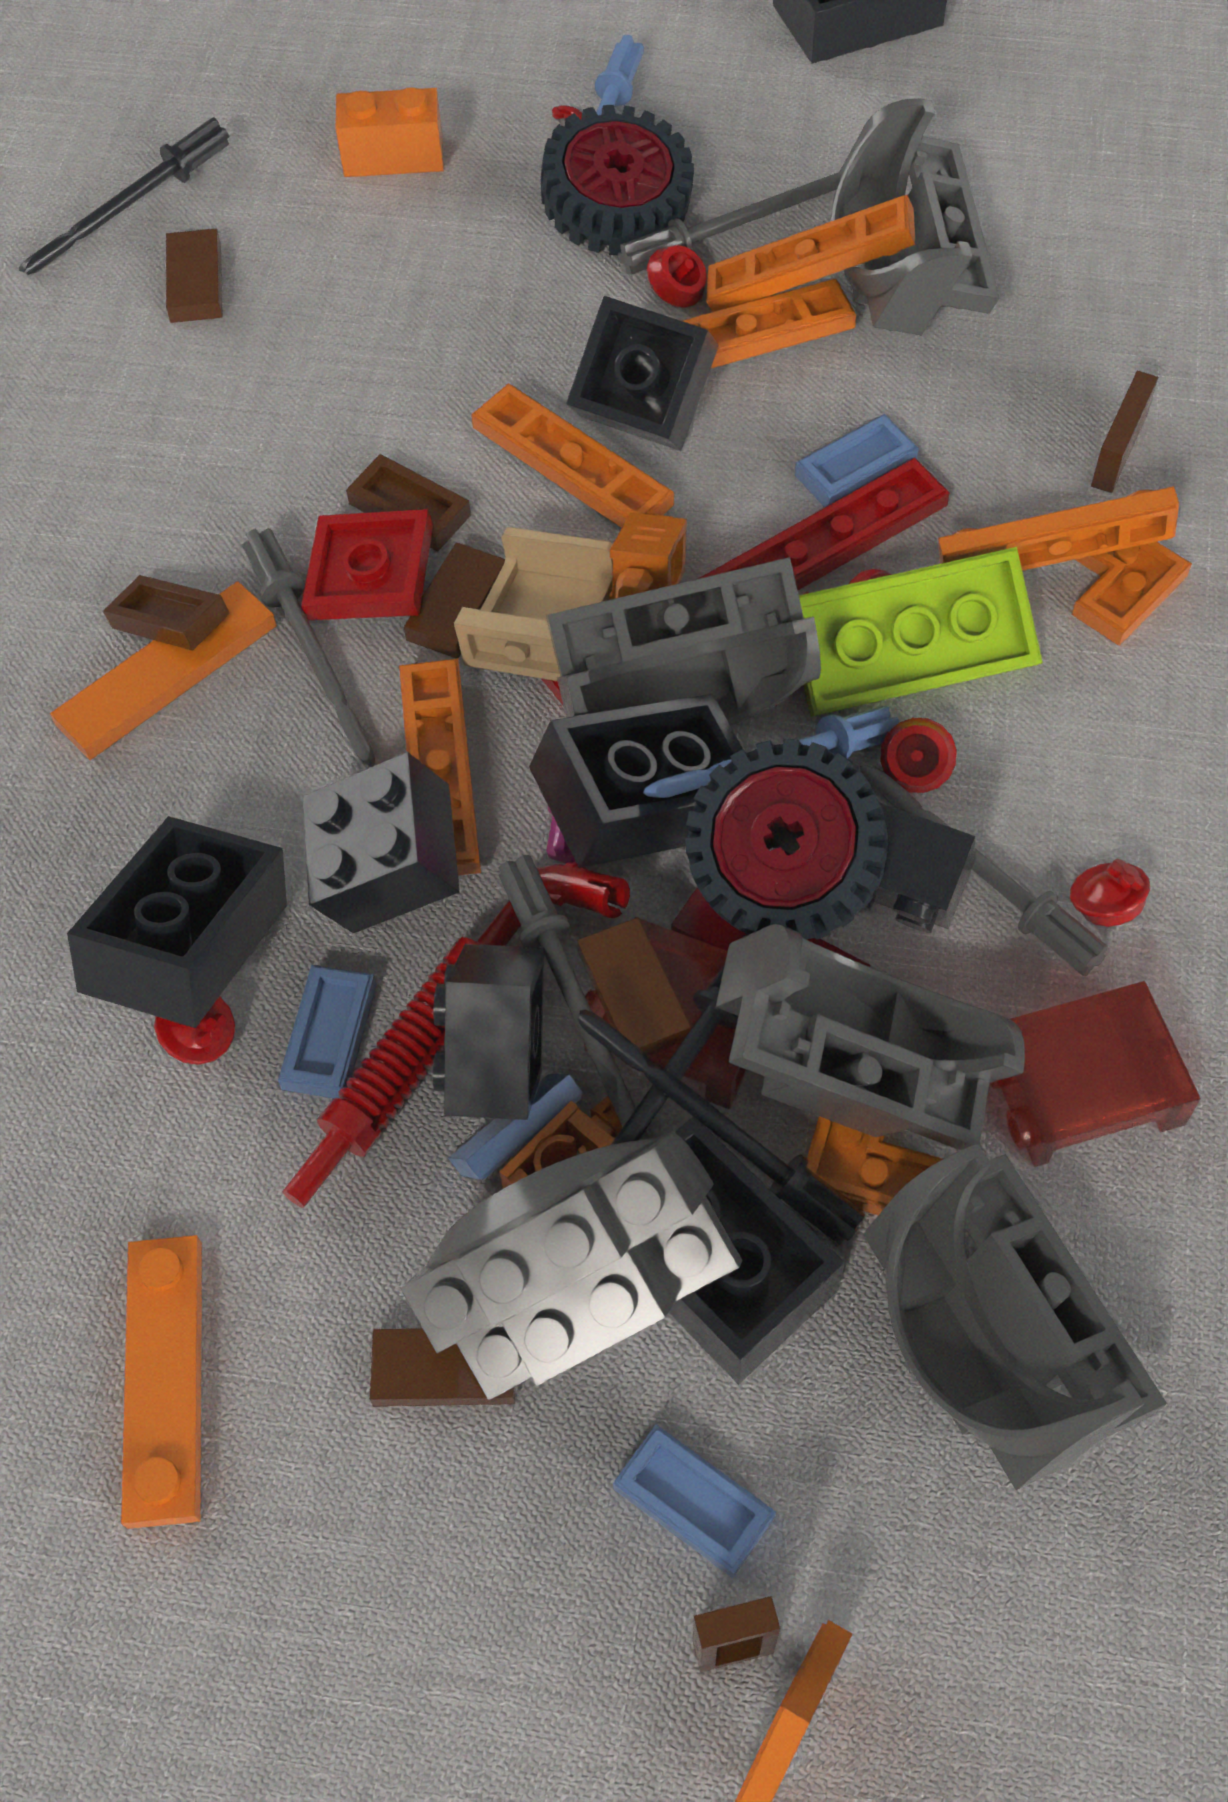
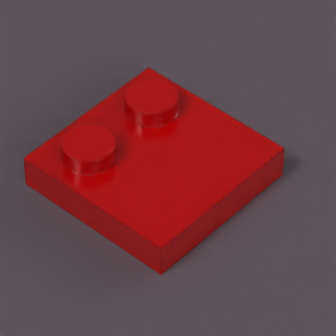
(368, 565)

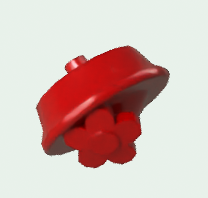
(677, 275)
(918, 754)
(1110, 893)
(202, 1043)

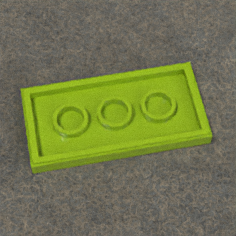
(920, 631)

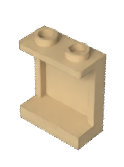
(539, 578)

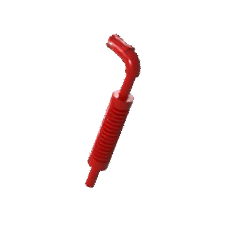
(410, 1046)

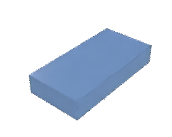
(855, 460)
(327, 1031)
(506, 1136)
(694, 1500)

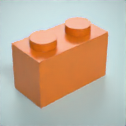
(389, 132)

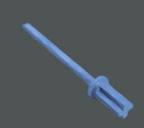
(615, 82)
(834, 732)

